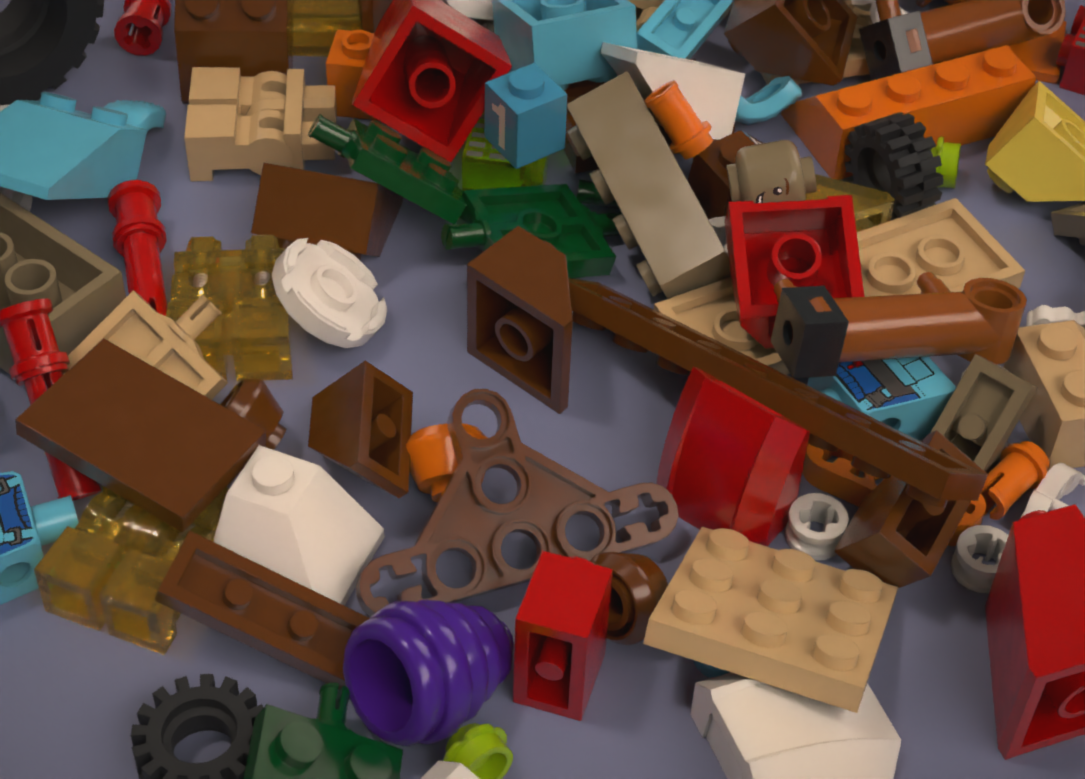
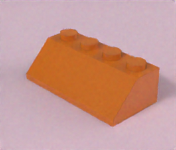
(953, 99)

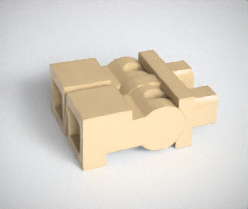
(253, 120)

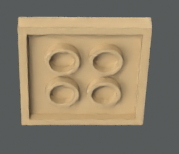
(774, 617)

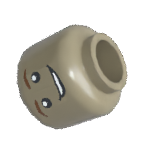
(771, 173)

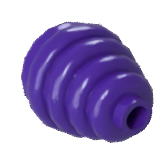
(425, 668)

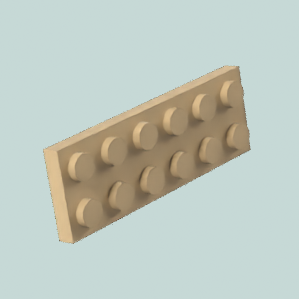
(892, 257)

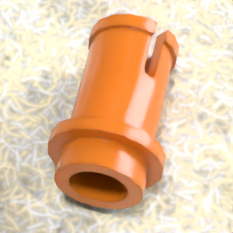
(679, 121)
(1020, 468)

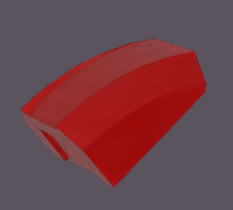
(791, 241)
(731, 460)

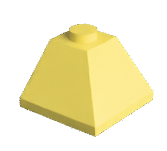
(1040, 150)

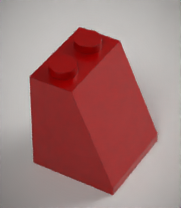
(429, 73)
(1039, 632)

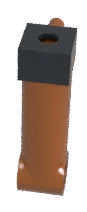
(952, 31)
(820, 331)

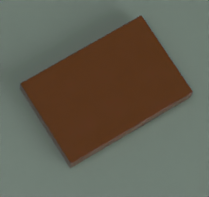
(141, 434)

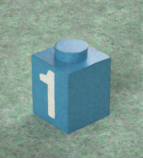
(525, 115)

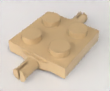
(160, 341)

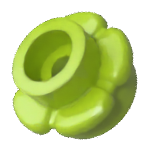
(949, 157)
(480, 750)

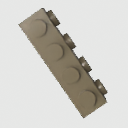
(649, 189)

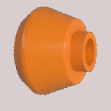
(434, 457)

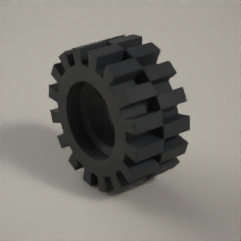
(897, 160)
(192, 712)

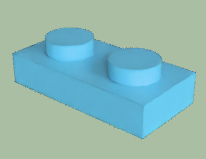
(681, 26)

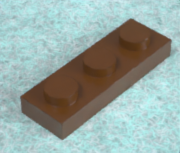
(259, 608)

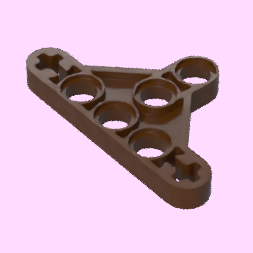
(543, 504)

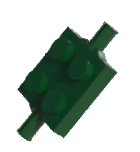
(380, 157)
(544, 211)
(318, 747)

